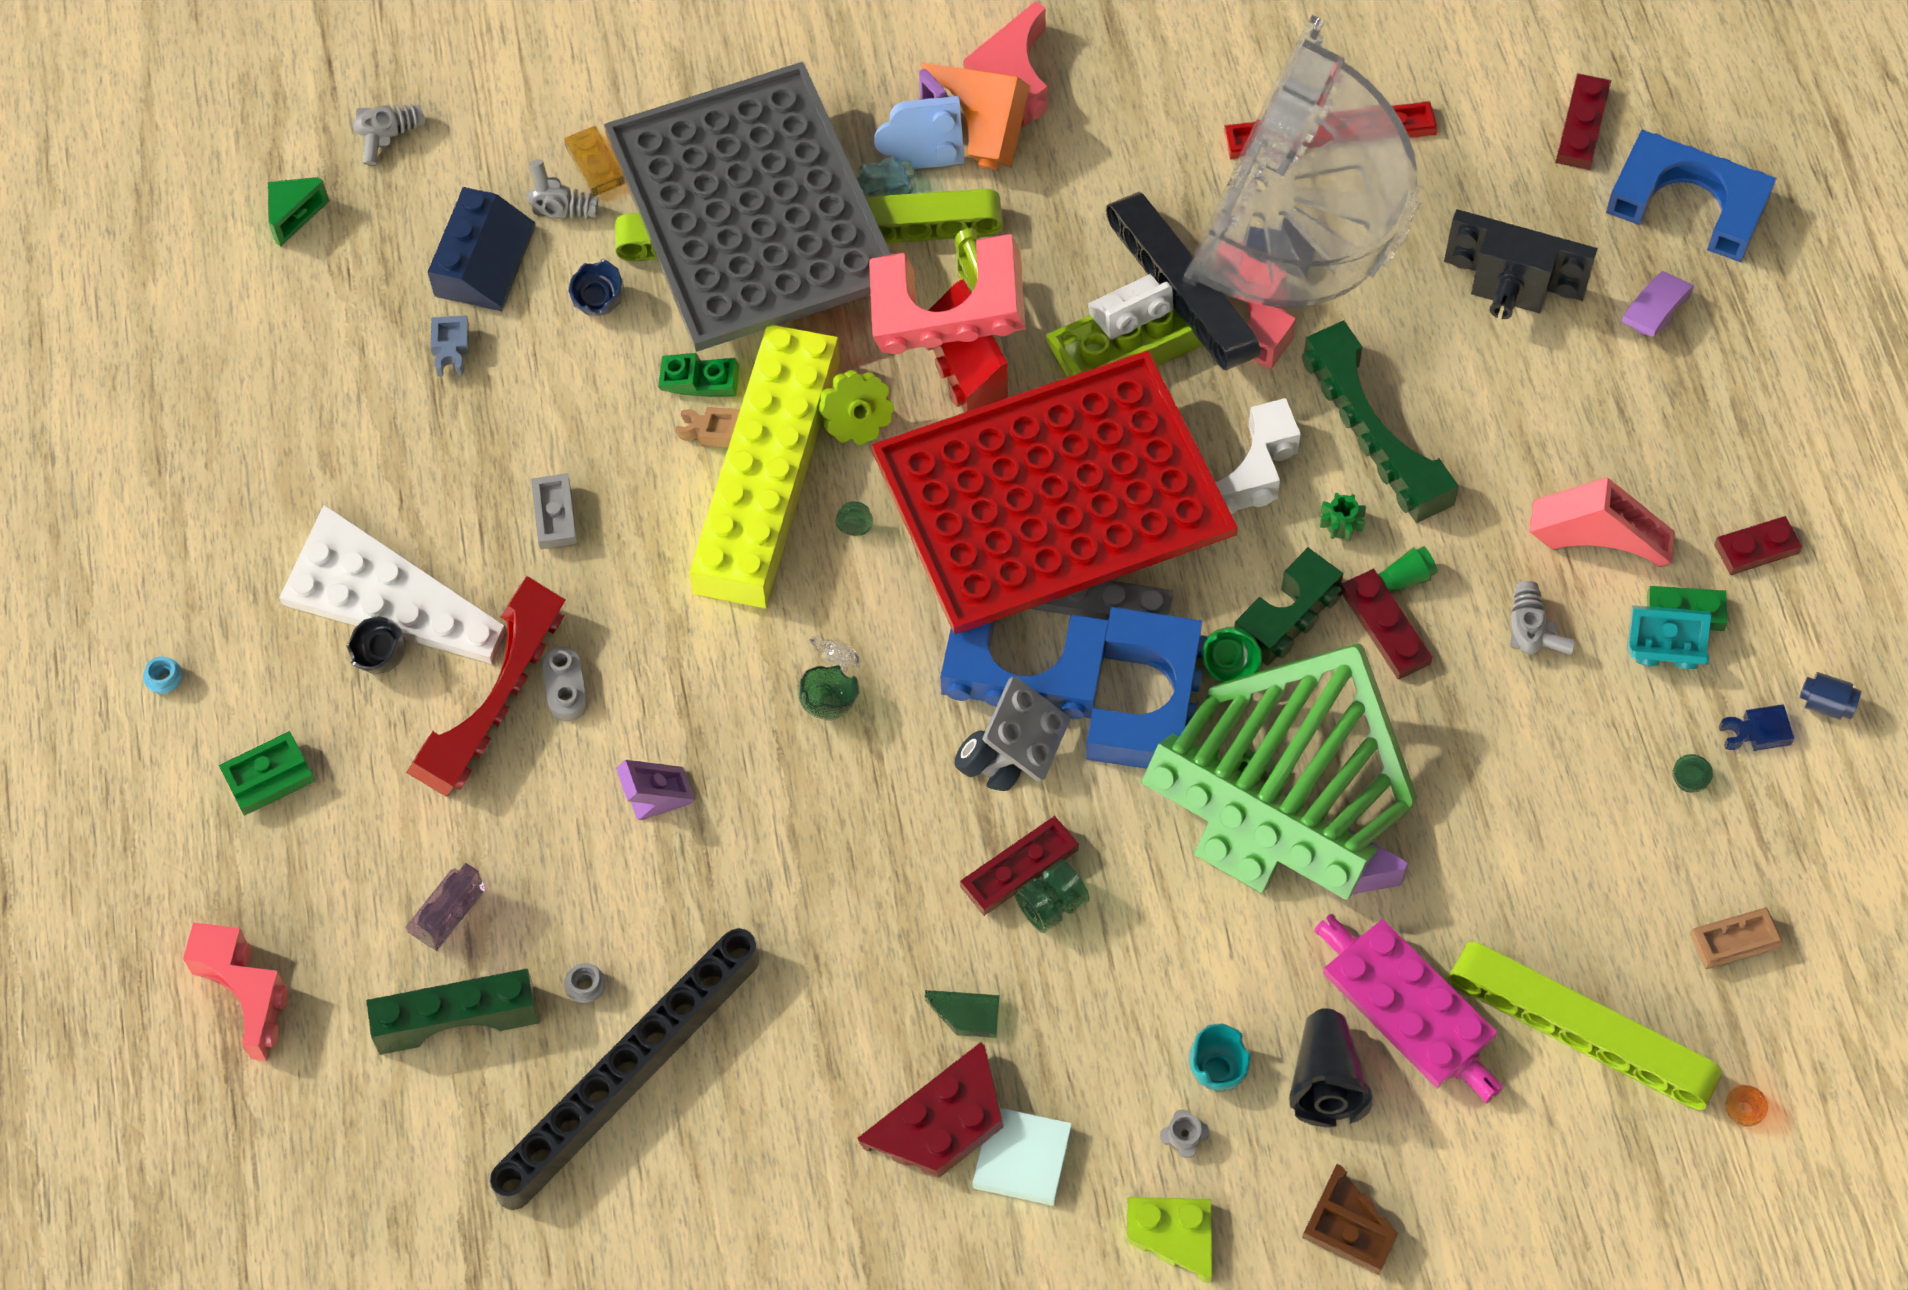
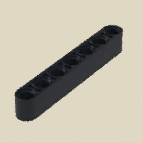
(1166, 259)

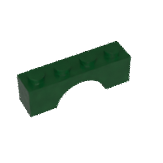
(492, 1001)

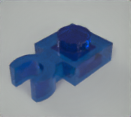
(1762, 726)

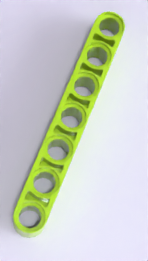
(1585, 1025)

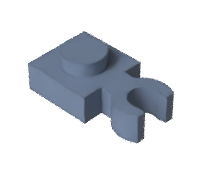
(448, 341)

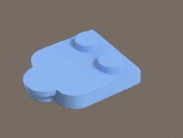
(923, 133)

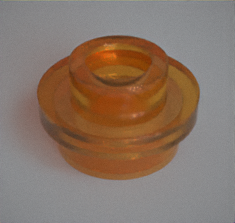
(1747, 1094)

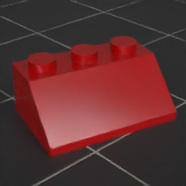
(973, 368)

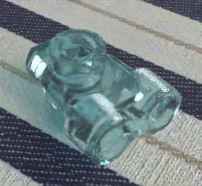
(889, 175)

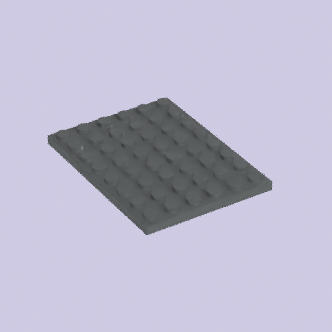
(749, 204)

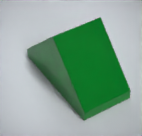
(293, 205)

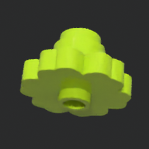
(856, 407)

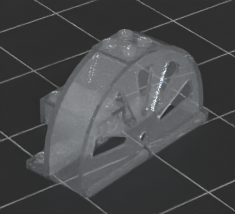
(1313, 190)

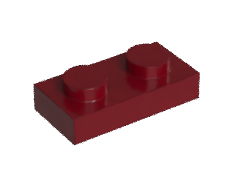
(1758, 545)

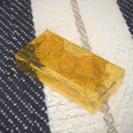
(594, 161)

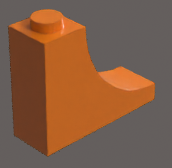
(992, 108)

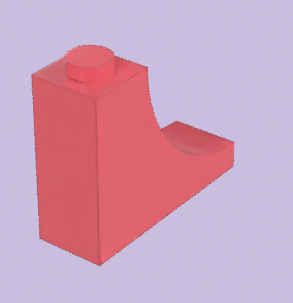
(1008, 55)
(1603, 517)

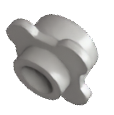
(1181, 1122)

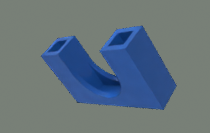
(1661, 162)
(1172, 648)
(1068, 685)

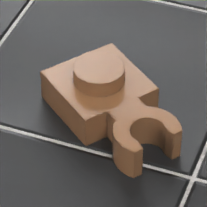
(711, 429)

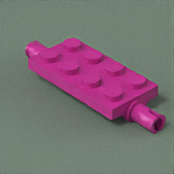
(1410, 1005)

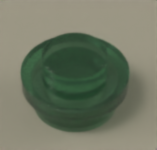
(854, 518)
(1692, 773)

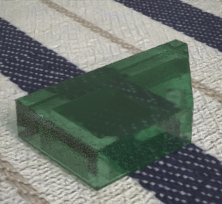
(966, 1012)

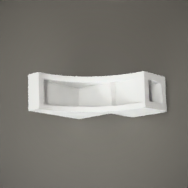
(1273, 438)

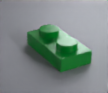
(1692, 599)

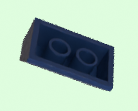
(480, 250)

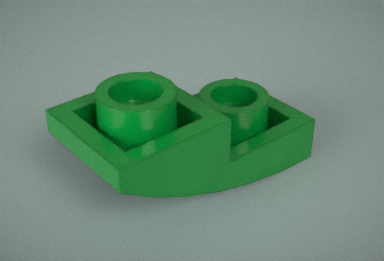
(691, 376)

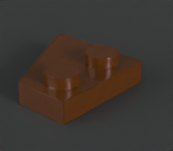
(1349, 1224)

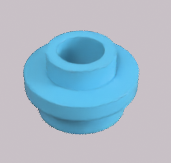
(158, 667)

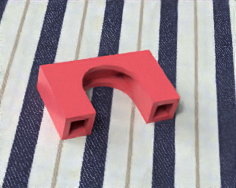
(991, 309)

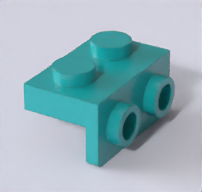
(1669, 636)

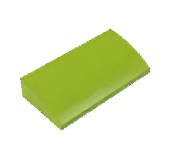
(1086, 346)

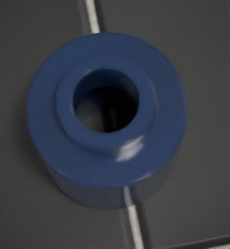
(1830, 696)

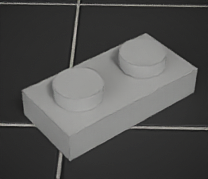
(554, 511)

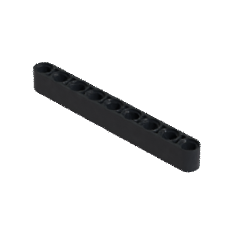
(622, 1085)

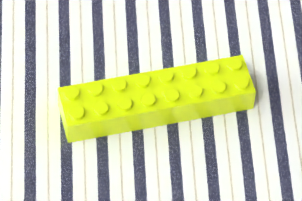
(764, 467)

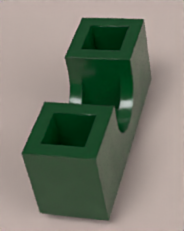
(1312, 586)

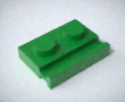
(267, 773)

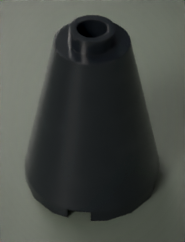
(1329, 1073)

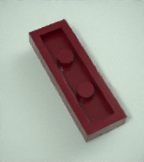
(1583, 121)
(1386, 624)
(1019, 863)

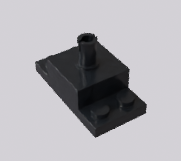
(1517, 263)

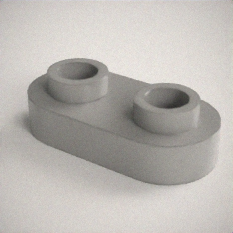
(563, 681)

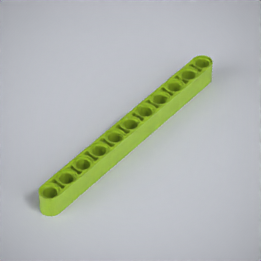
(898, 217)

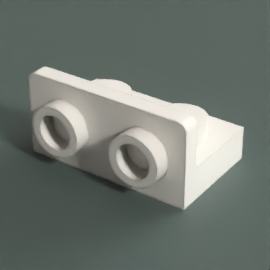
(1132, 306)

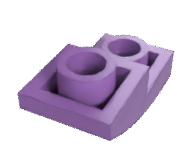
(1657, 303)

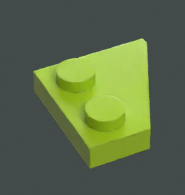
(1173, 1230)

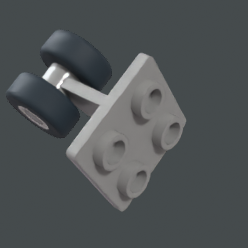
(1018, 738)

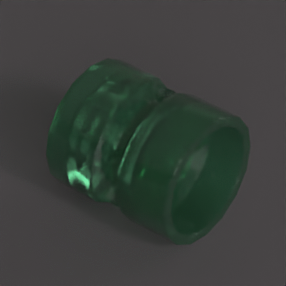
(1063, 889)

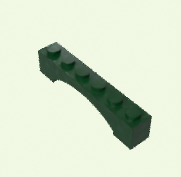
(1419, 483)

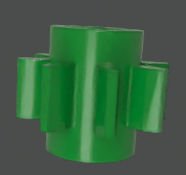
(1342, 516)

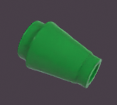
(1409, 570)

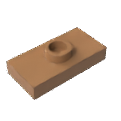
(1736, 938)

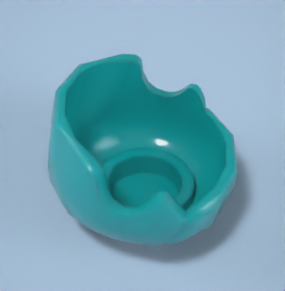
(1219, 1057)

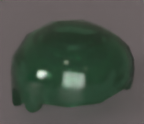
(827, 692)

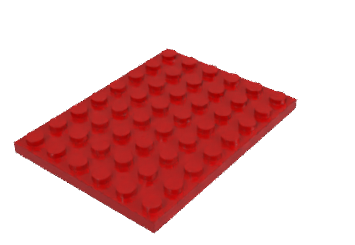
(1053, 491)

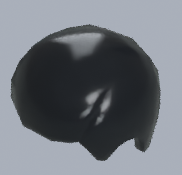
(376, 645)

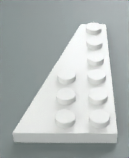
(357, 578)

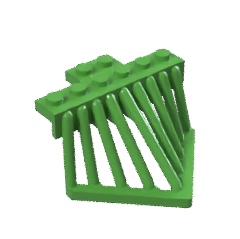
(1251, 821)

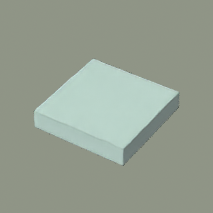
(1024, 1158)

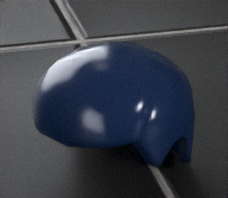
(596, 288)

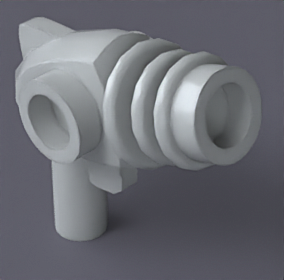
(382, 123)
(555, 199)
(1530, 623)

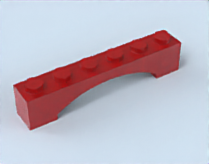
(444, 757)

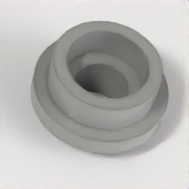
(580, 973)

